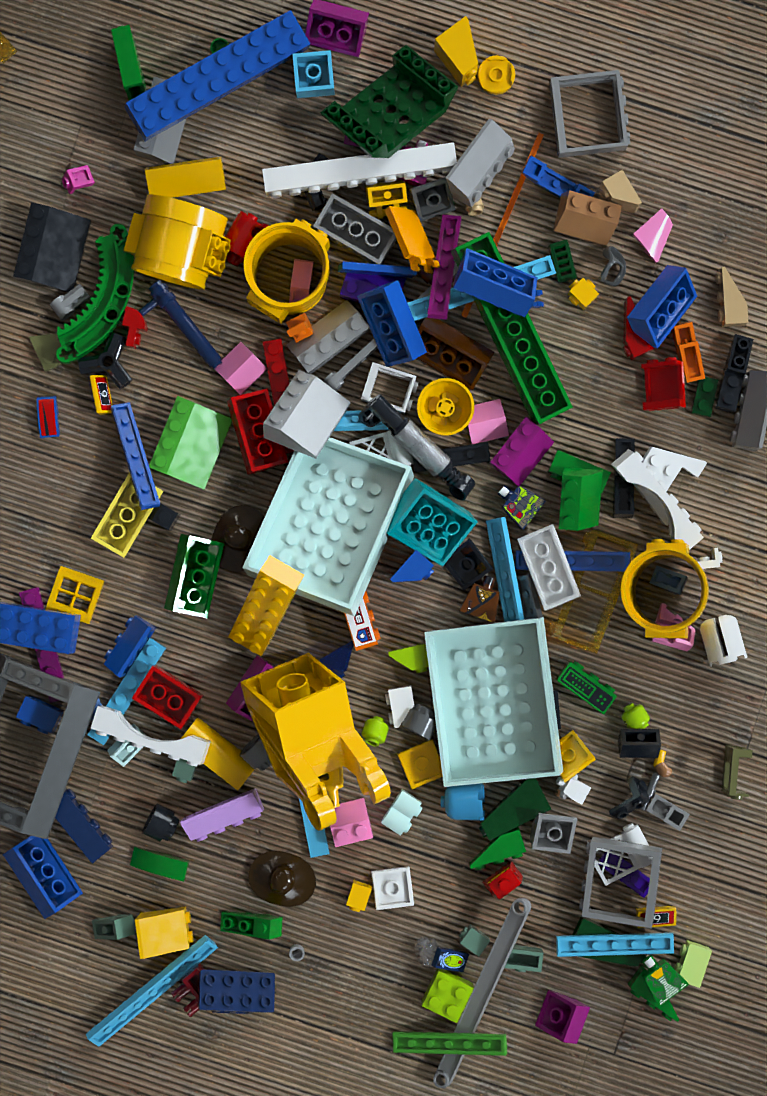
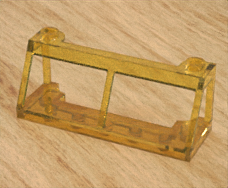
(595, 641)

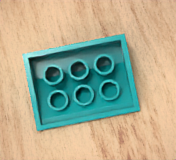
(430, 522)

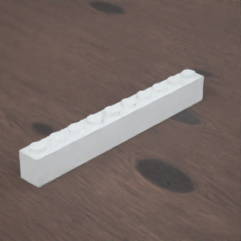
(358, 170)

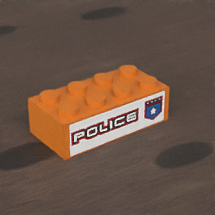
(361, 626)

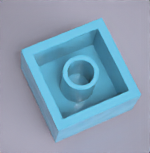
(313, 74)

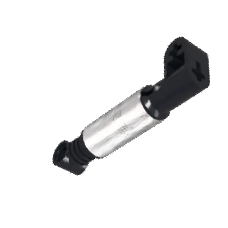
(418, 445)

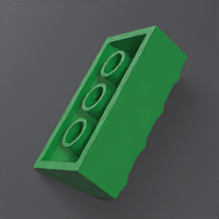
(194, 576)

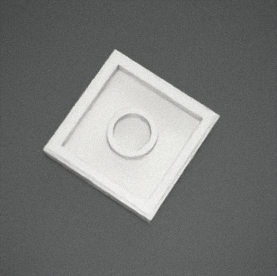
(392, 888)

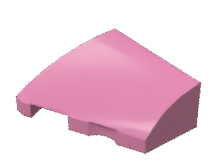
(654, 234)
(666, 618)

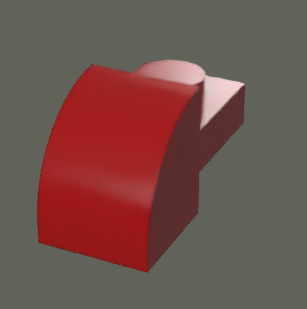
(135, 323)

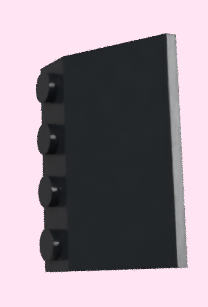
(51, 248)

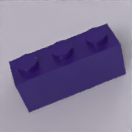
(360, 283)

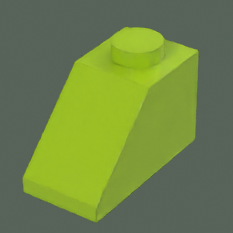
(412, 657)

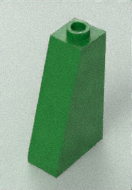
(128, 61)

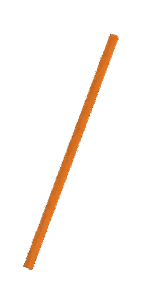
(509, 208)

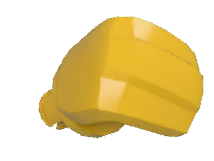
(333, 784)

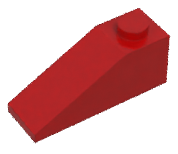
(633, 344)

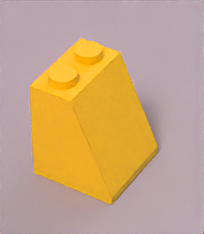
(457, 52)
(163, 931)

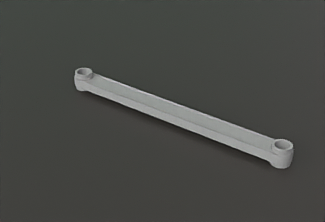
(335, 380)
(485, 986)

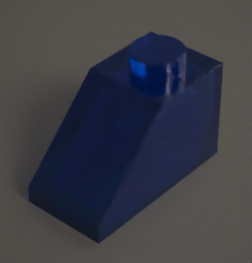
(339, 659)

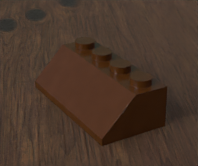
(453, 352)

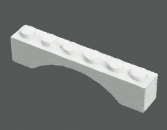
(632, 470)
(114, 723)

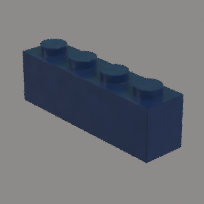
(82, 828)

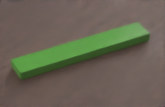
(449, 1043)

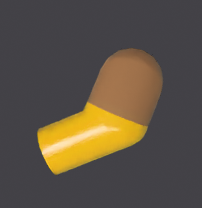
(660, 766)

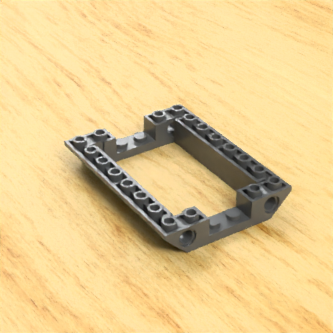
(65, 749)

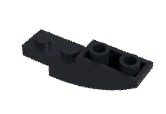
(733, 373)

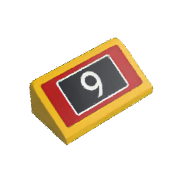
(101, 394)
(662, 917)

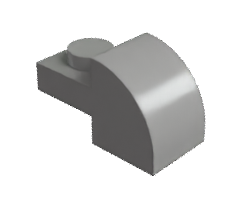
(668, 812)

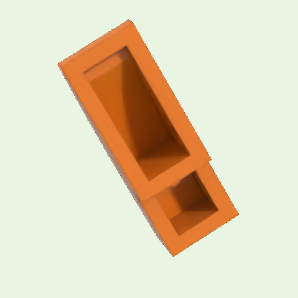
(688, 351)

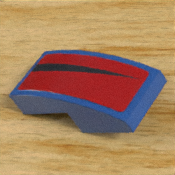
(48, 416)

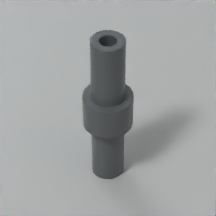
(651, 788)

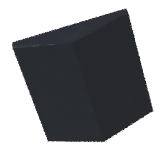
(467, 564)

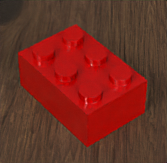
(167, 696)

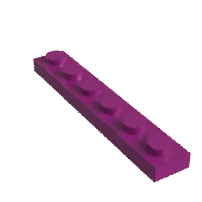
(444, 274)
(47, 660)

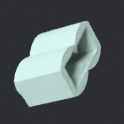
(401, 812)

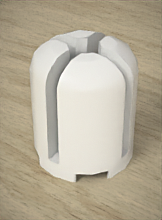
(731, 636)

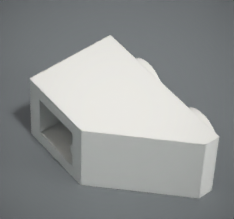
(401, 702)

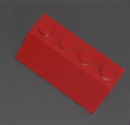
(248, 416)

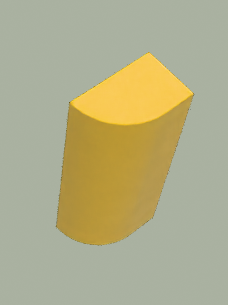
(186, 177)
(222, 755)

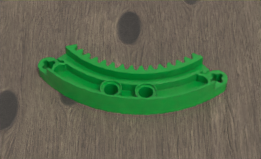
(93, 325)

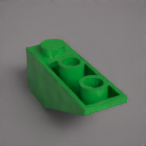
(504, 846)
(252, 924)
(640, 988)

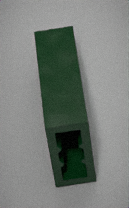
(515, 809)
(589, 927)

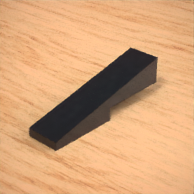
(623, 491)

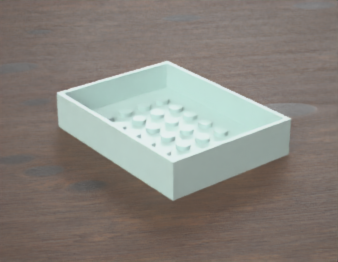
(331, 521)
(494, 702)

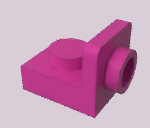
(77, 178)

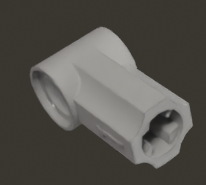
(66, 304)

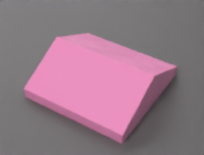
(241, 368)
(488, 422)

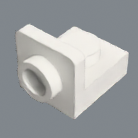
(705, 562)

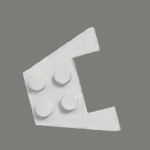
(666, 467)

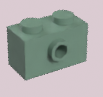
(525, 959)

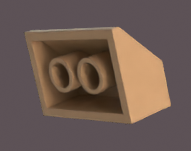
(586, 217)

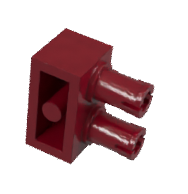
(190, 984)

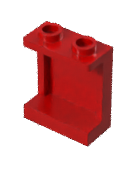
(664, 384)

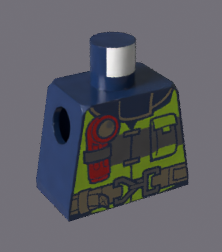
(520, 505)

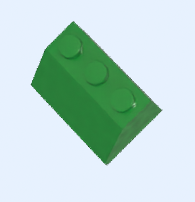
(580, 498)

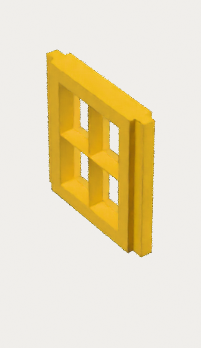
(80, 578)

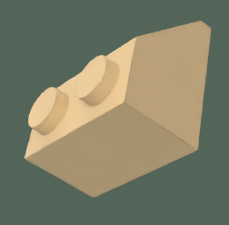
(619, 190)

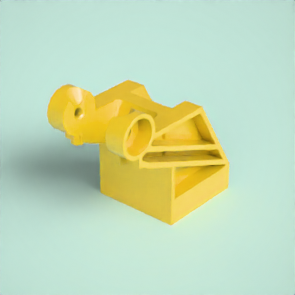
(309, 732)

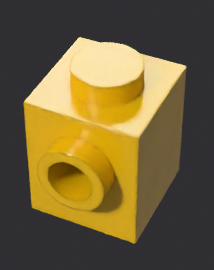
(582, 293)

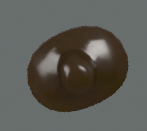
(237, 531)
(282, 878)

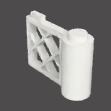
(394, 448)
(632, 834)

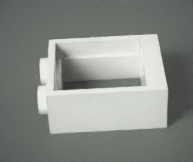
(375, 368)

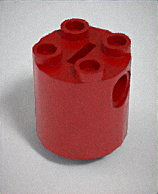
(241, 233)

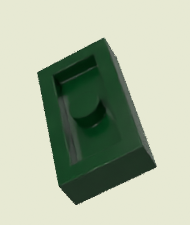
(704, 397)

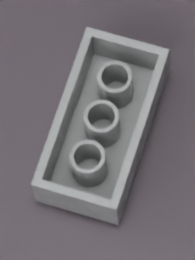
(355, 230)

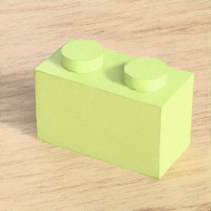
(693, 962)

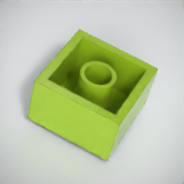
(447, 994)

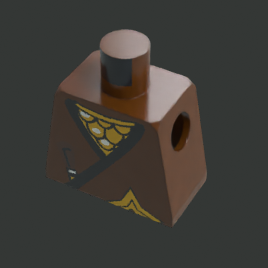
(482, 600)

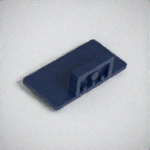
(236, 991)

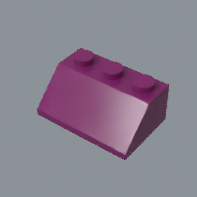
(336, 27)
(522, 452)
(236, 700)

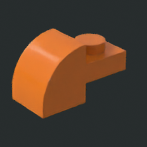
(299, 327)

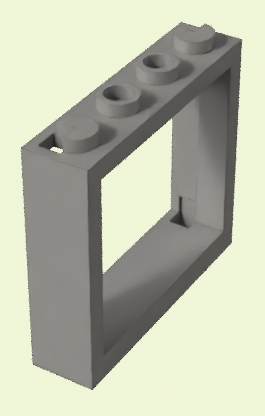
(619, 102)
(627, 847)

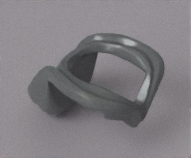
(614, 257)

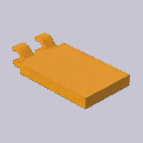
(412, 238)

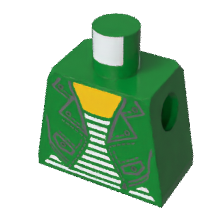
(662, 979)

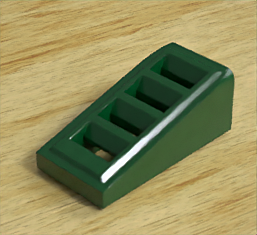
(562, 244)

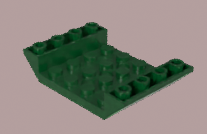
(410, 88)

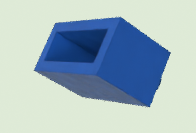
(39, 714)

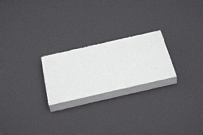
(549, 567)

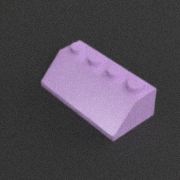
(222, 814)

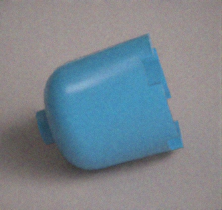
(464, 802)

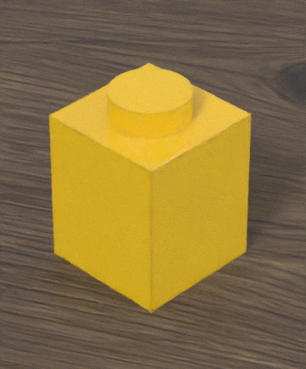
(358, 896)

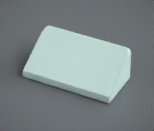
(124, 751)

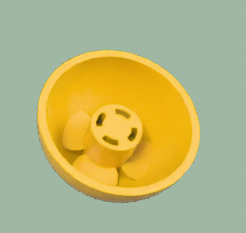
(452, 396)

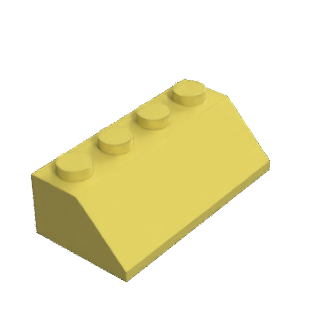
(122, 520)

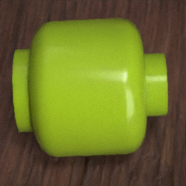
(635, 716)
(375, 731)

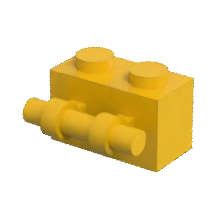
(385, 194)

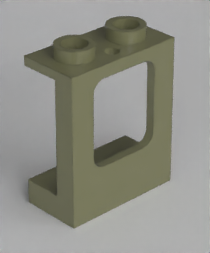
(730, 770)

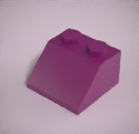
(562, 1017)

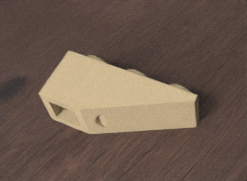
(732, 303)

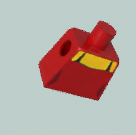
(503, 881)

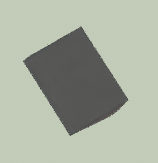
(432, 199)

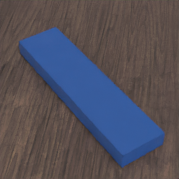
(376, 269)

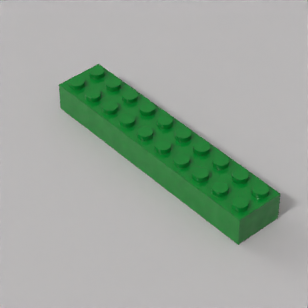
(520, 348)

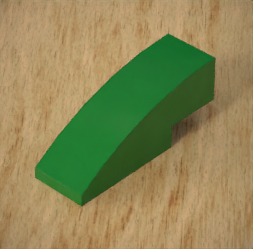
(160, 863)

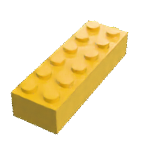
(265, 605)

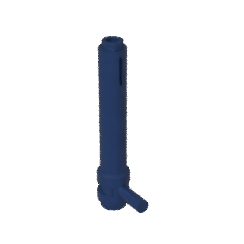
(168, 302)

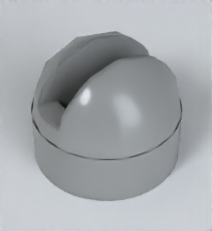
(297, 955)

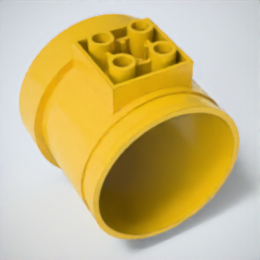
(277, 235)
(178, 242)
(654, 551)

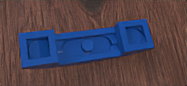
(550, 180)

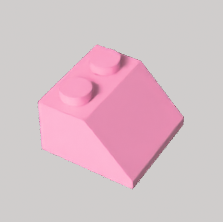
(351, 823)

